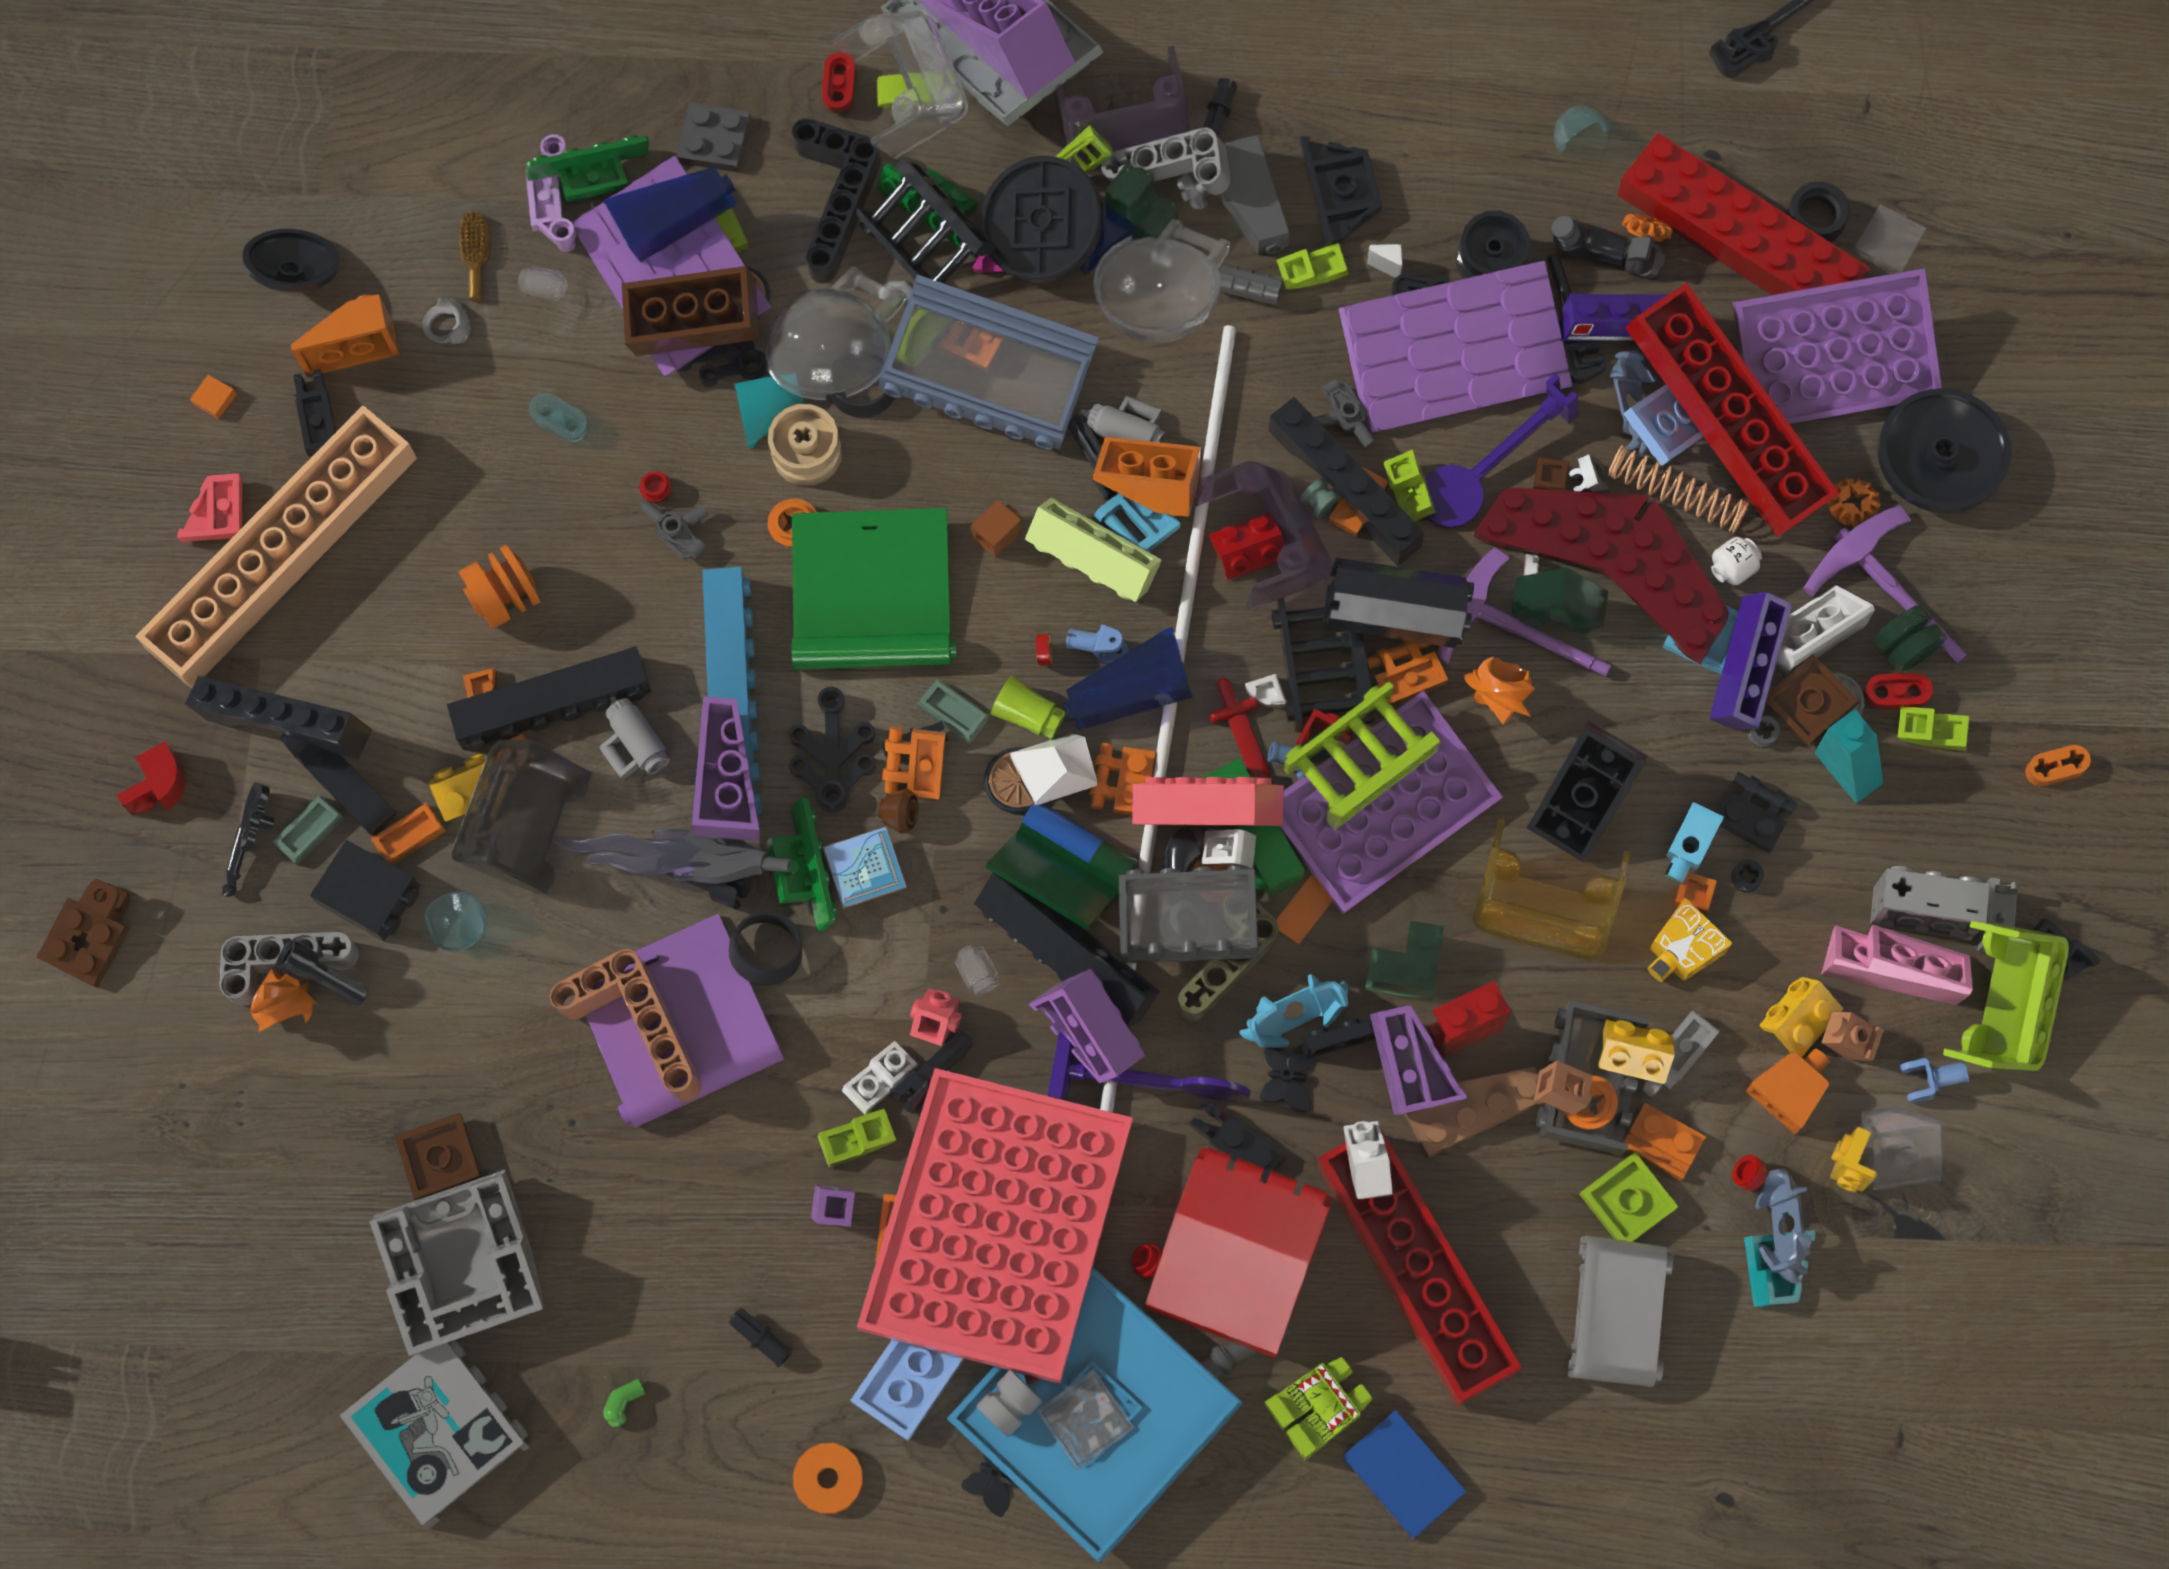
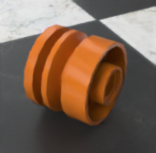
(498, 587)

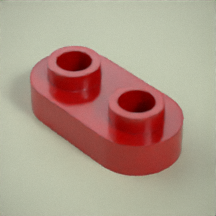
(838, 85)
(1896, 690)

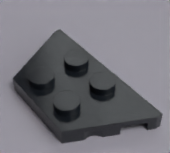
(1341, 187)

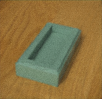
(953, 710)
(308, 829)

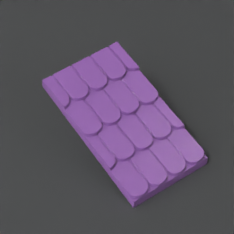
(696, 252)
(1455, 346)

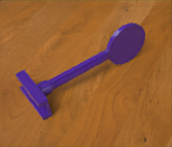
(1458, 491)
(1068, 1068)

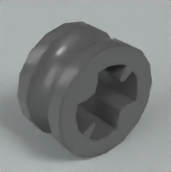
(1771, 738)

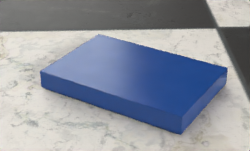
(1404, 1474)

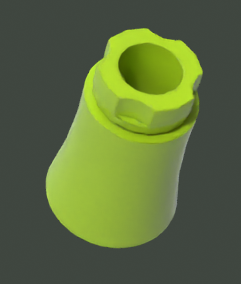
(1027, 709)

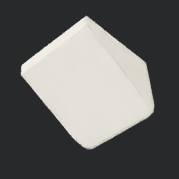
(1386, 258)

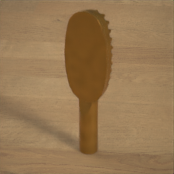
(474, 249)

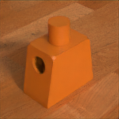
(1792, 1088)

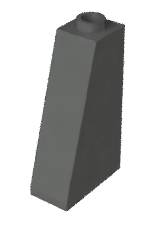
(1253, 198)

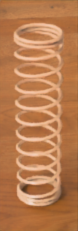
(1741, 505)

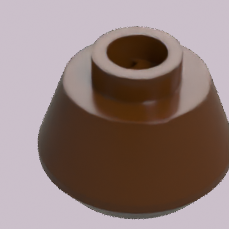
(899, 810)

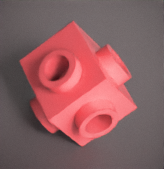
(935, 1016)

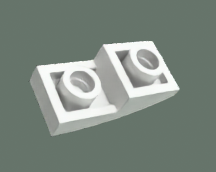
(874, 1082)

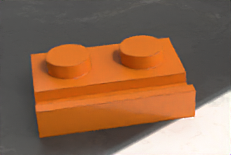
(1663, 1142)

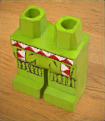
(1330, 1405)

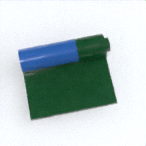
(1062, 865)

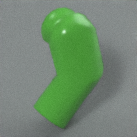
(618, 1401)

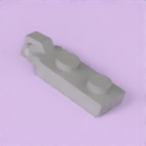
(1689, 1043)

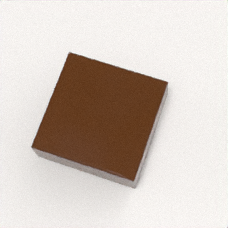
(1551, 474)

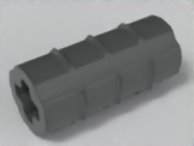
(1250, 283)

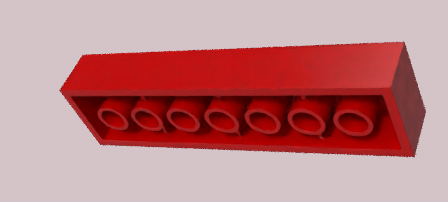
(1733, 222)
(1731, 409)
(1424, 1279)

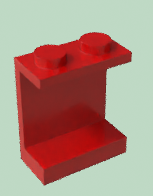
(1469, 1019)

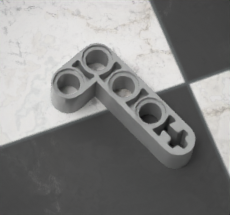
(1192, 159)
(256, 958)

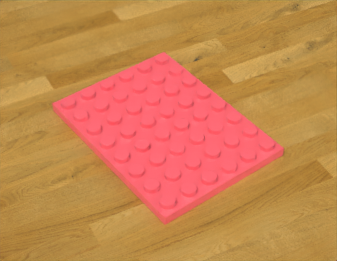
(996, 1225)

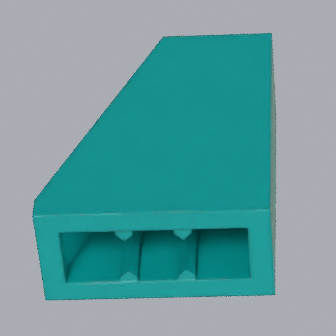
(1852, 756)

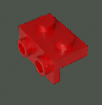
(1248, 545)

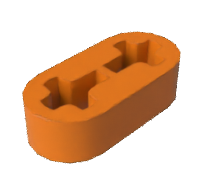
(2059, 772)

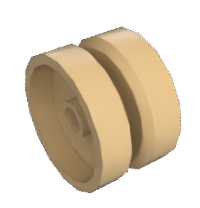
(805, 445)

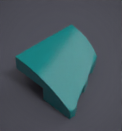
(760, 403)
(1766, 1285)

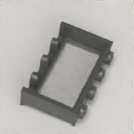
(1188, 915)
(1580, 1046)

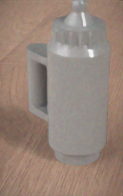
(1116, 423)
(637, 737)

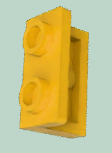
(455, 787)
(1801, 1015)
(1636, 1051)
(1847, 1155)

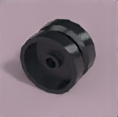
(1492, 244)

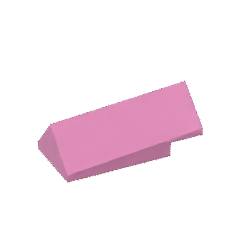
(1899, 964)

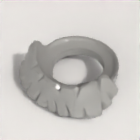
(460, 331)

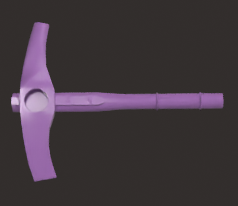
(1855, 549)
(1482, 577)

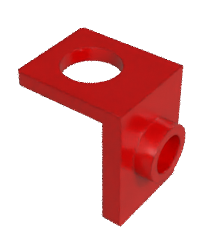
(1321, 722)

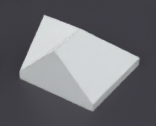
(1055, 768)

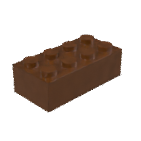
(690, 311)

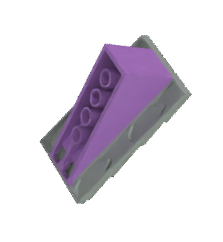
(1007, 49)

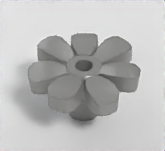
(1193, 191)

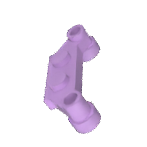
(546, 201)

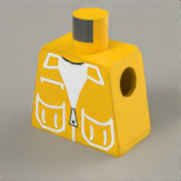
(1686, 944)

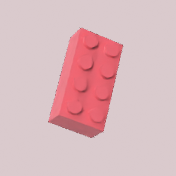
(1208, 801)

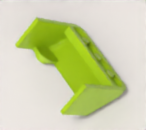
(2019, 999)

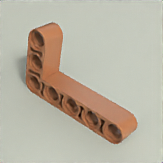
(643, 1013)

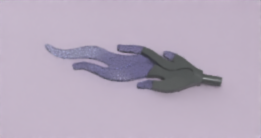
(678, 852)

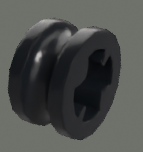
(1752, 868)

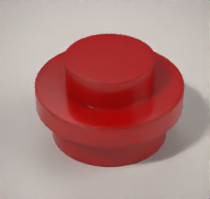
(655, 487)
(1146, 1260)

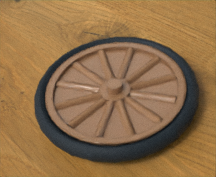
(1005, 784)

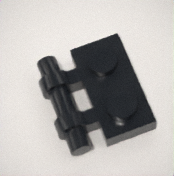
(1750, 821)

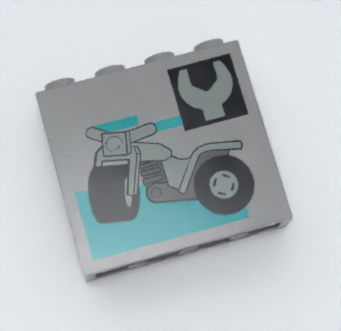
(434, 1429)

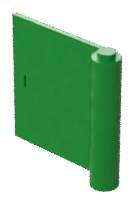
(871, 589)

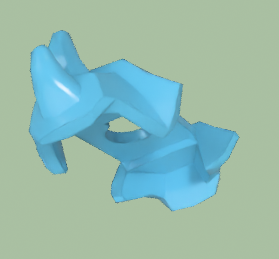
(1318, 1000)

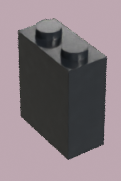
(366, 891)

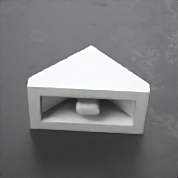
(1229, 848)

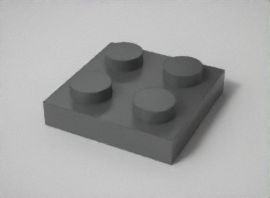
(713, 136)

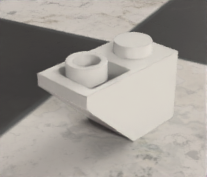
(1368, 1159)

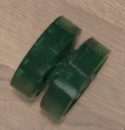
(1909, 638)

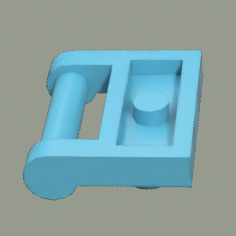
(1153, 525)

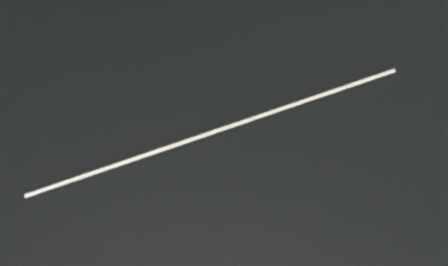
(1185, 612)

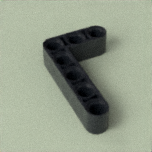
(842, 195)

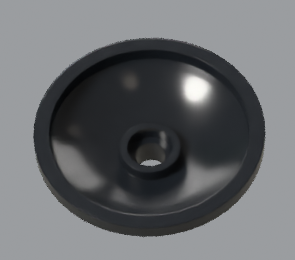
(290, 260)

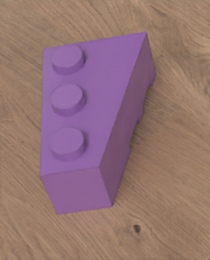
(1091, 1024)
(1411, 1063)

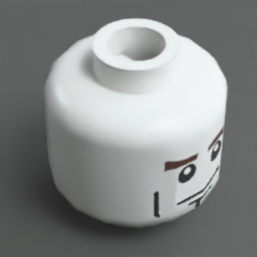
(1736, 561)

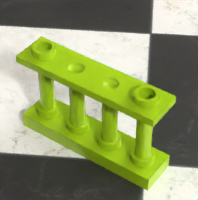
(1367, 787)

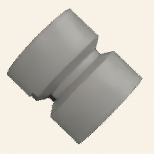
(1009, 1403)

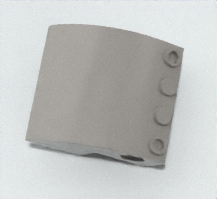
(457, 1262)

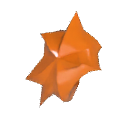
(1501, 687)
(280, 999)

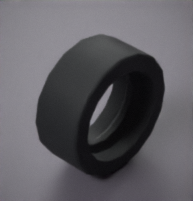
(1824, 192)

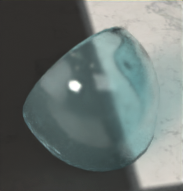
(1574, 121)
(455, 921)

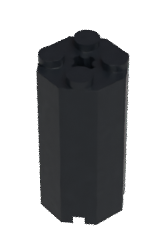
(1398, 603)

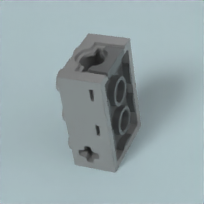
(1929, 903)

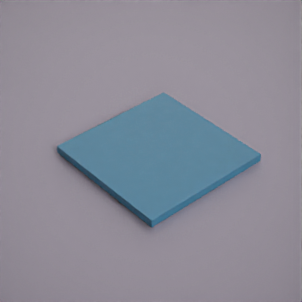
(1158, 1387)

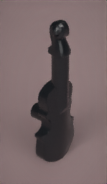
(246, 834)

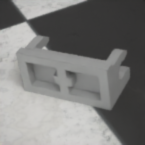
(2000, 906)

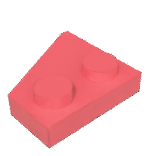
(216, 510)

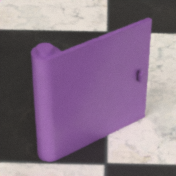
(710, 1010)

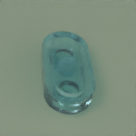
(559, 419)

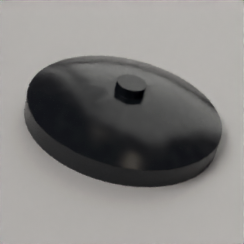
(1944, 450)

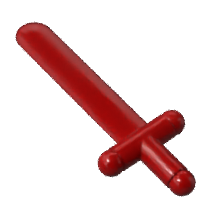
(1236, 715)

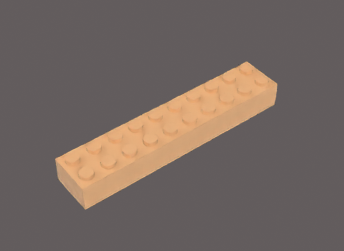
(277, 546)

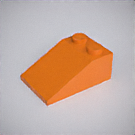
(348, 337)
(1151, 473)

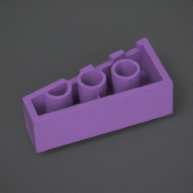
(723, 784)

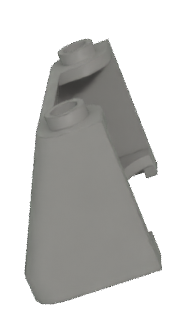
(1619, 1311)

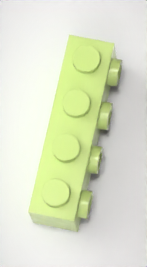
(1092, 550)

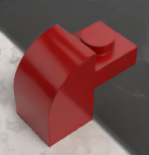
(163, 781)

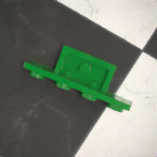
(589, 170)
(891, 178)
(807, 876)

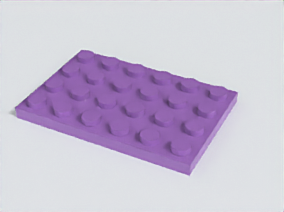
(1841, 345)
(1397, 825)

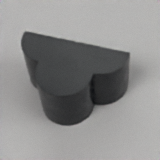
(1587, 791)

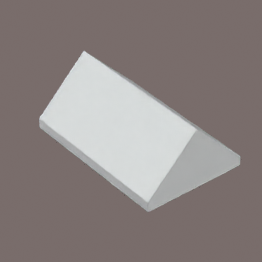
(1821, 626)

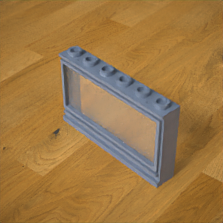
(987, 363)

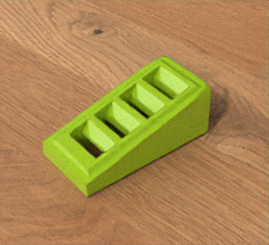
(1092, 137)

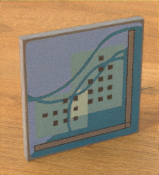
(864, 867)

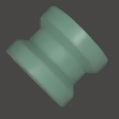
(1320, 498)

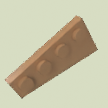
(1488, 1104)

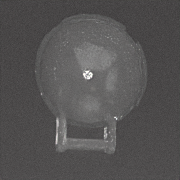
(1159, 285)
(832, 338)

